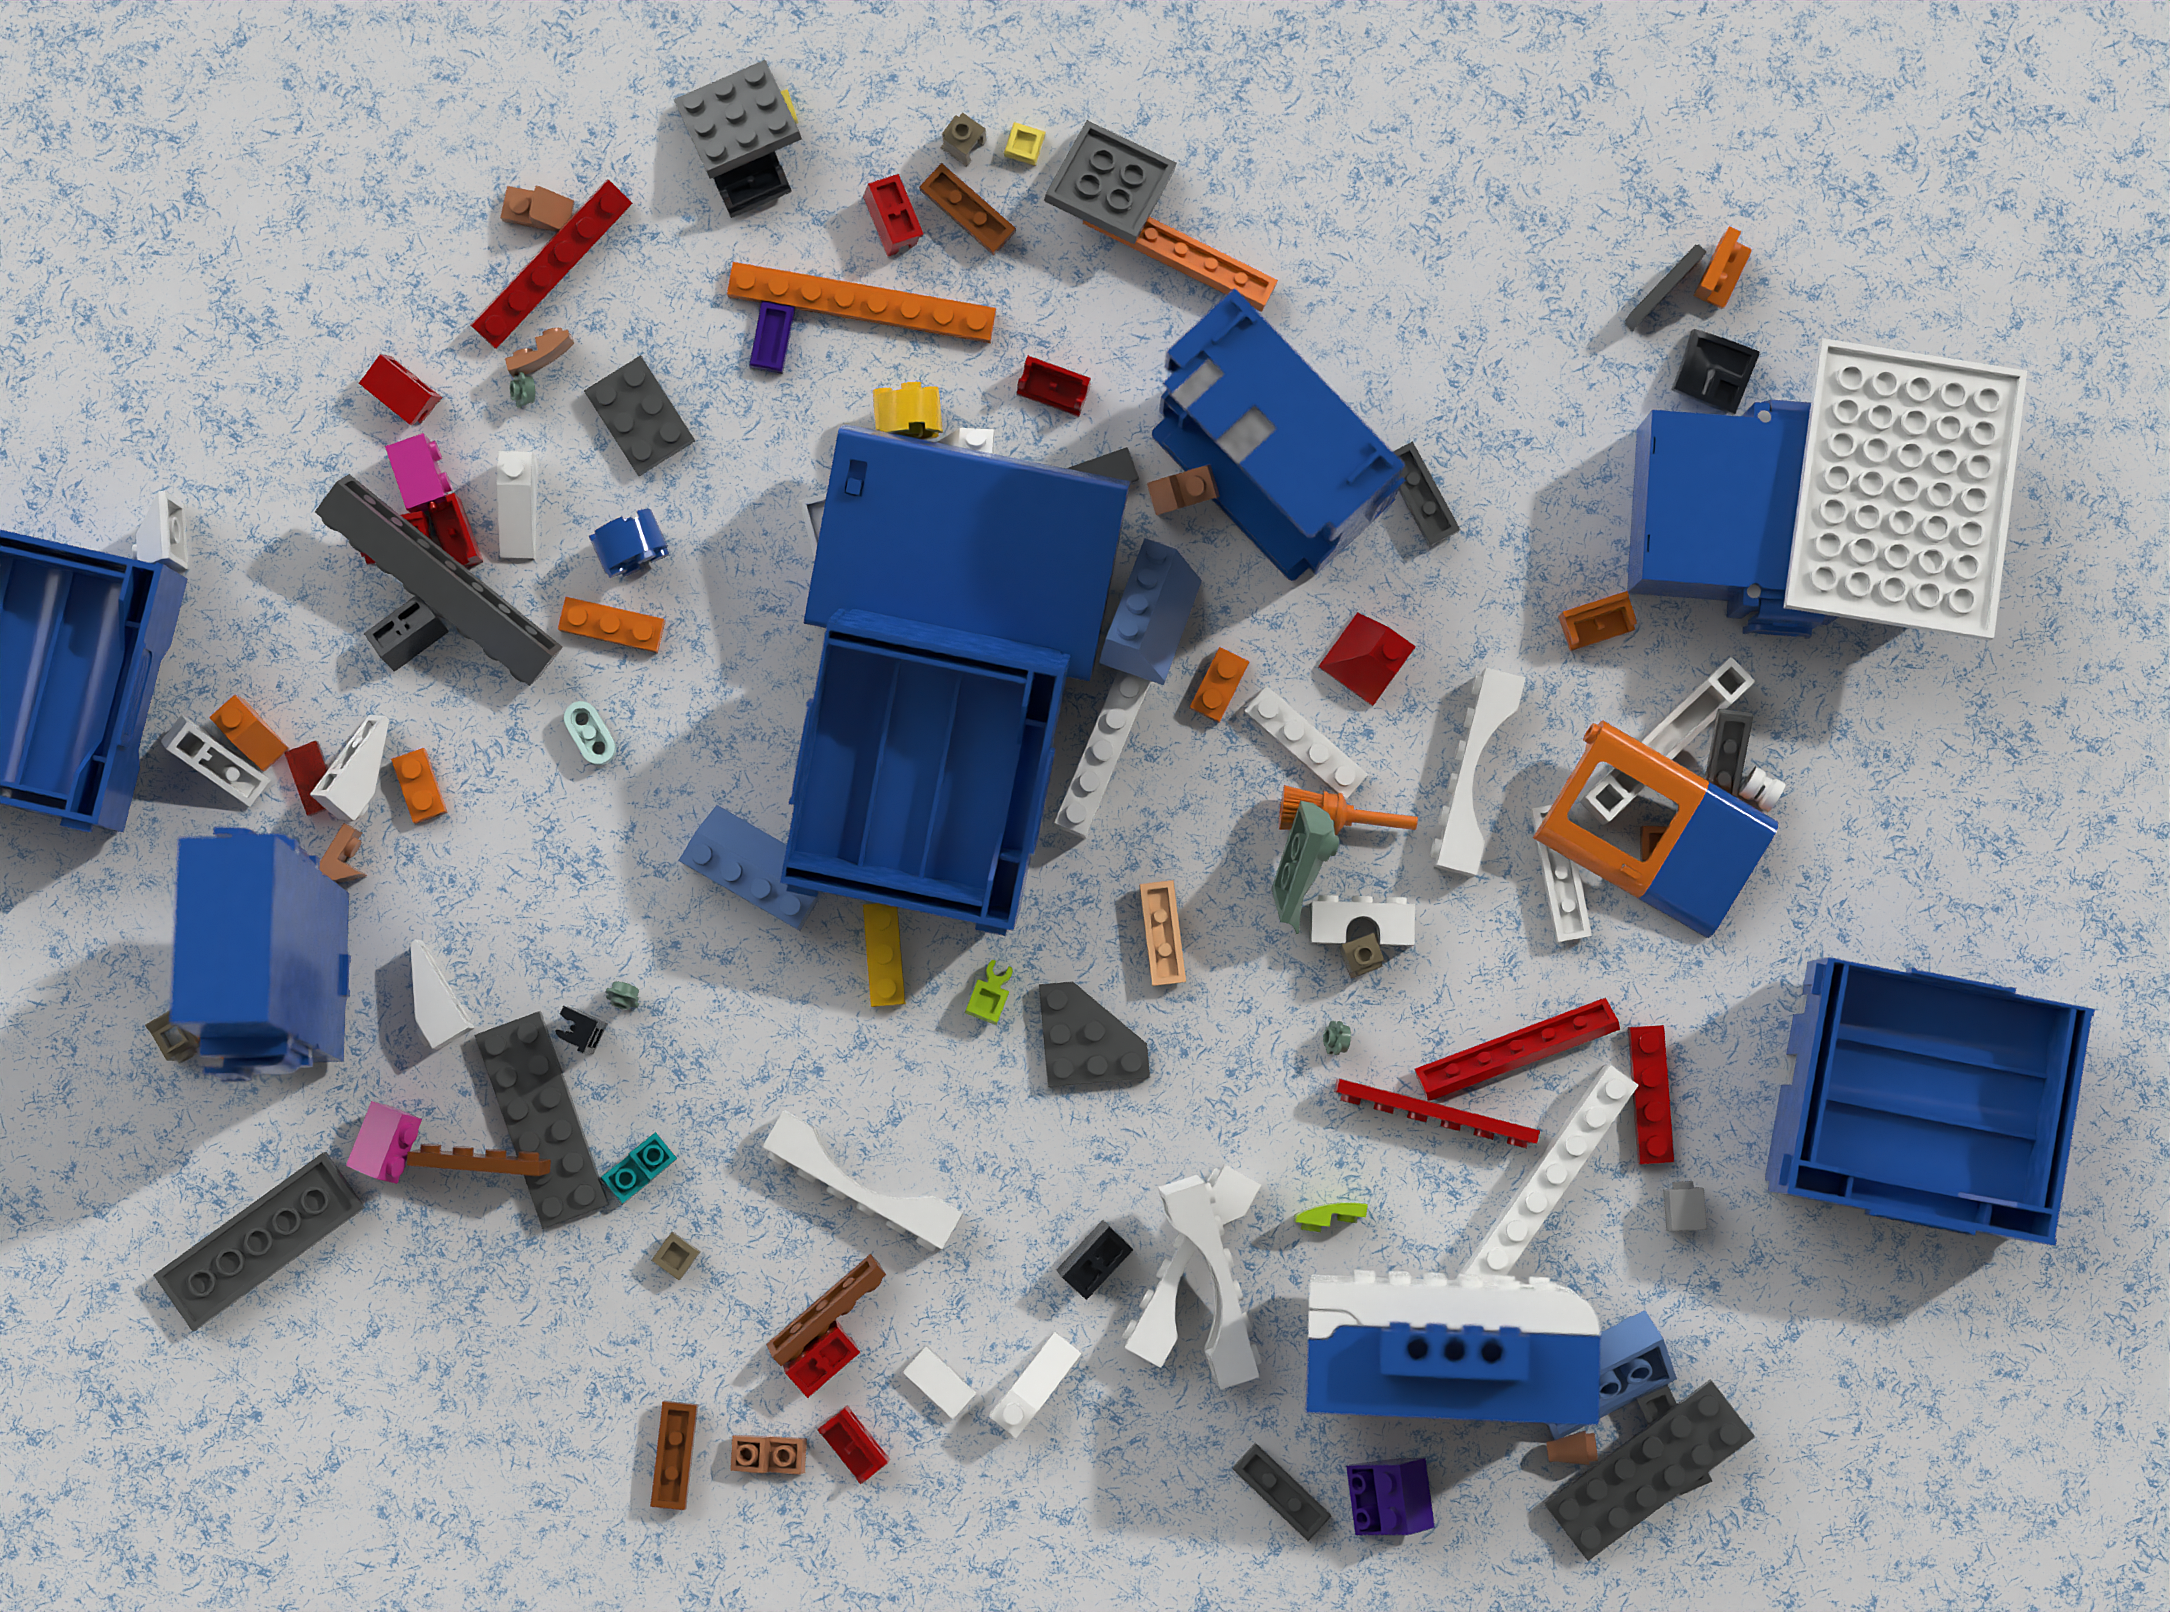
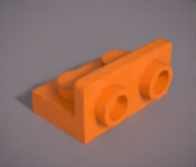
(1723, 269)

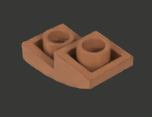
(550, 347)
(768, 1454)

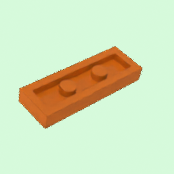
(611, 624)

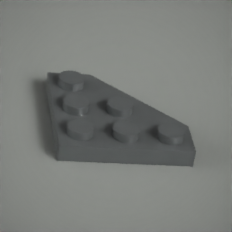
(1086, 1040)

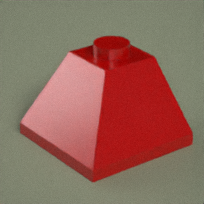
(1366, 657)

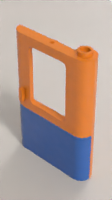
(1699, 857)

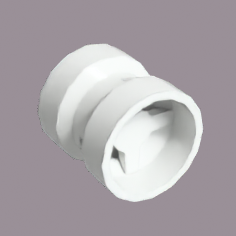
(1768, 788)

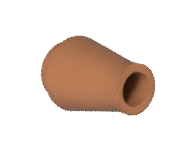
(1575, 1449)

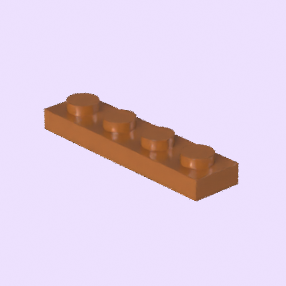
(492, 1161)
(818, 1317)

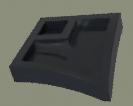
(1715, 371)

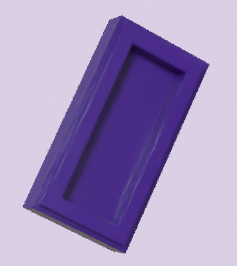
(772, 337)

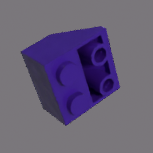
(1390, 1497)

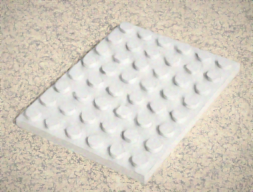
(1906, 489)

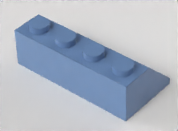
(1151, 613)
(747, 865)
(1630, 1365)

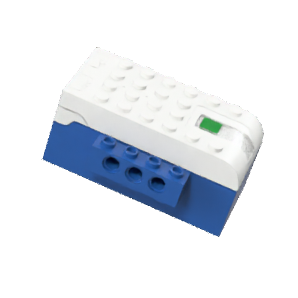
(1452, 1348)

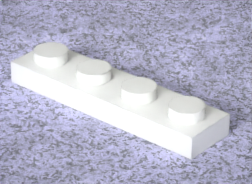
(1305, 742)
(1562, 888)

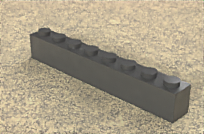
(438, 579)

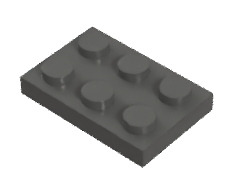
(639, 415)

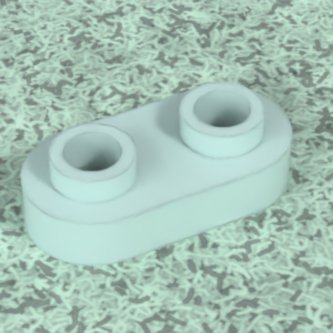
(589, 734)

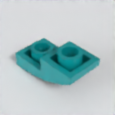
(638, 1168)

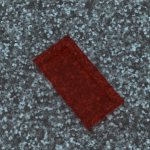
(307, 769)

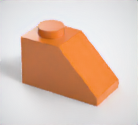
(249, 732)

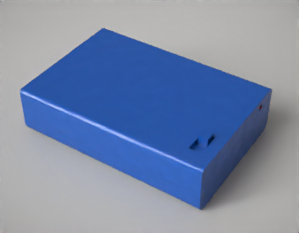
(968, 542)

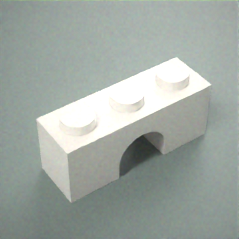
(1392, 920)

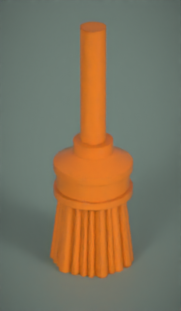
(1339, 811)

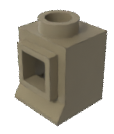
(962, 136)
(1362, 955)
(181, 1051)

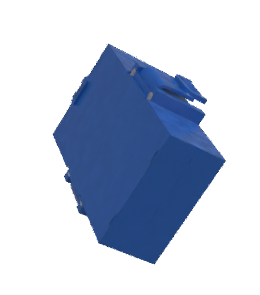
(1721, 511)
(259, 954)

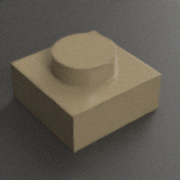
(676, 1256)

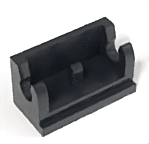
(752, 184)
(406, 633)
(585, 1032)
(1094, 1260)

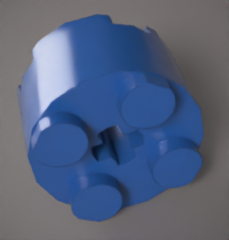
(628, 542)

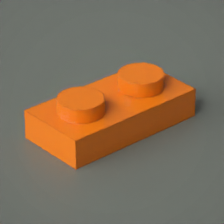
(1219, 685)
(419, 785)

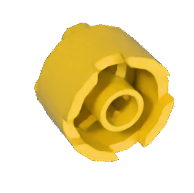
(908, 411)

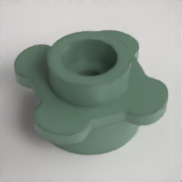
(522, 390)
(623, 995)
(1337, 1037)

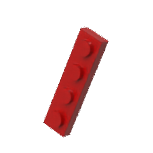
(1652, 1096)

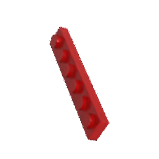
(551, 264)
(1517, 1049)
(1450, 1117)

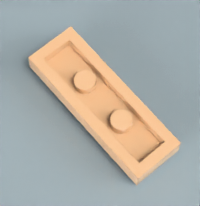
(1162, 933)

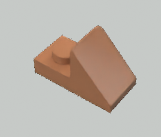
(536, 208)
(1183, 489)
(343, 846)

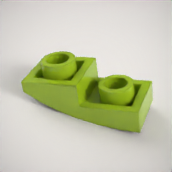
(1318, 1216)

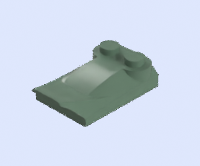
(1307, 846)

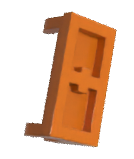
(1598, 621)

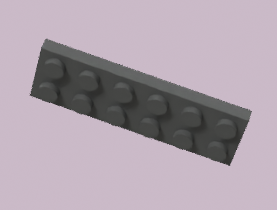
(542, 1117)
(259, 1241)
(1649, 1470)

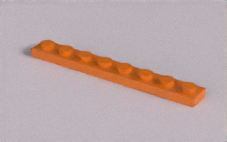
(862, 302)

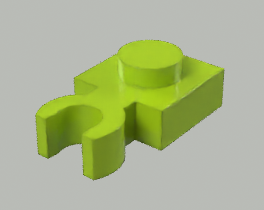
(989, 997)

